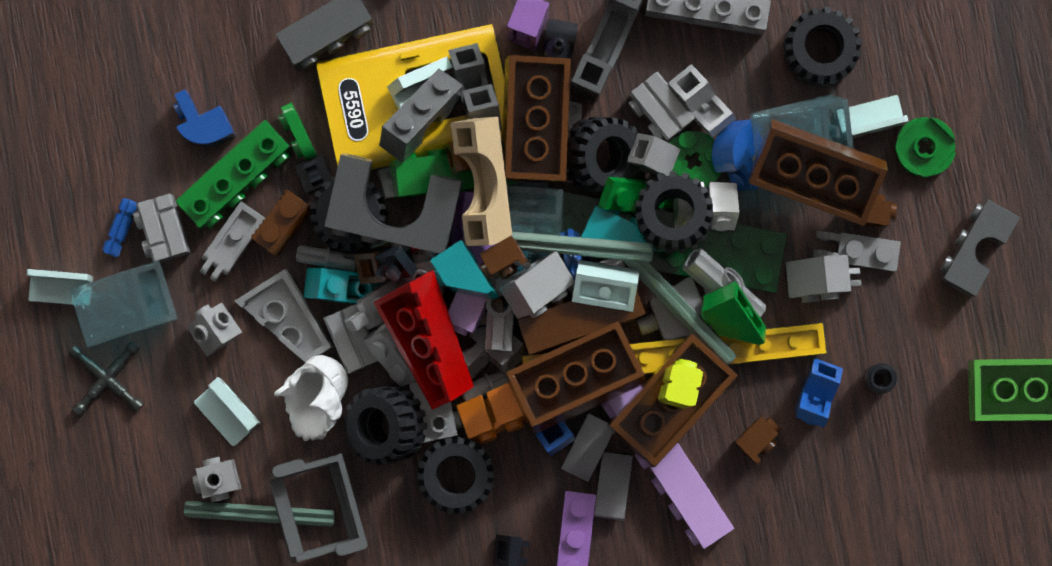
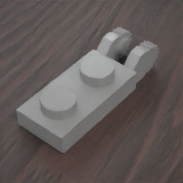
(863, 250)

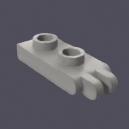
(231, 241)

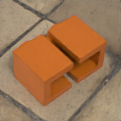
(490, 416)

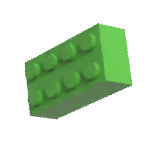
(1010, 390)

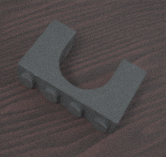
(605, 48)
(350, 212)

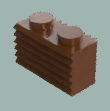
(282, 223)

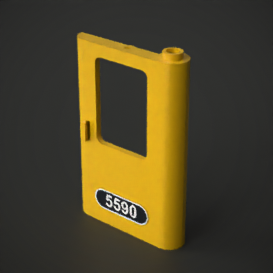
(361, 103)

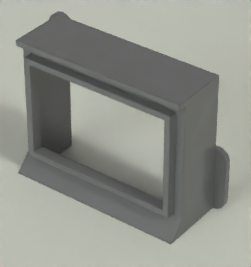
(356, 537)

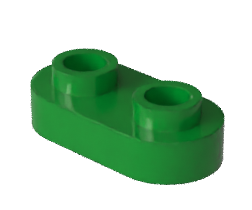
(302, 144)

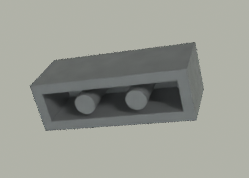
(324, 31)

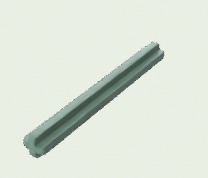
(584, 246)
(681, 309)
(256, 513)

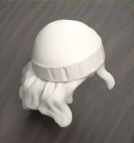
(314, 396)

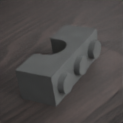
(477, 95)
(431, 102)
(963, 269)

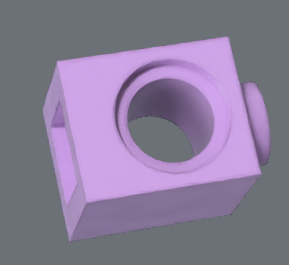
(466, 312)

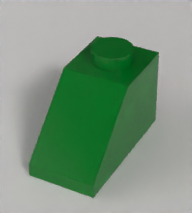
(733, 315)

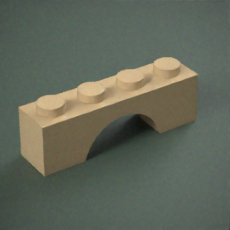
(480, 146)

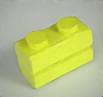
(681, 384)

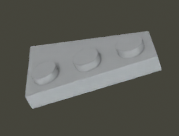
(287, 315)

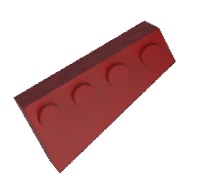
(426, 338)

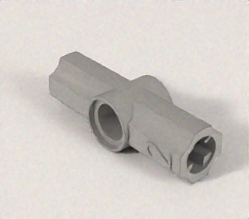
(714, 276)
(499, 325)

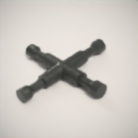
(106, 378)

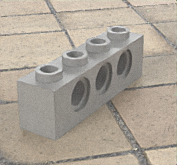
(733, 15)

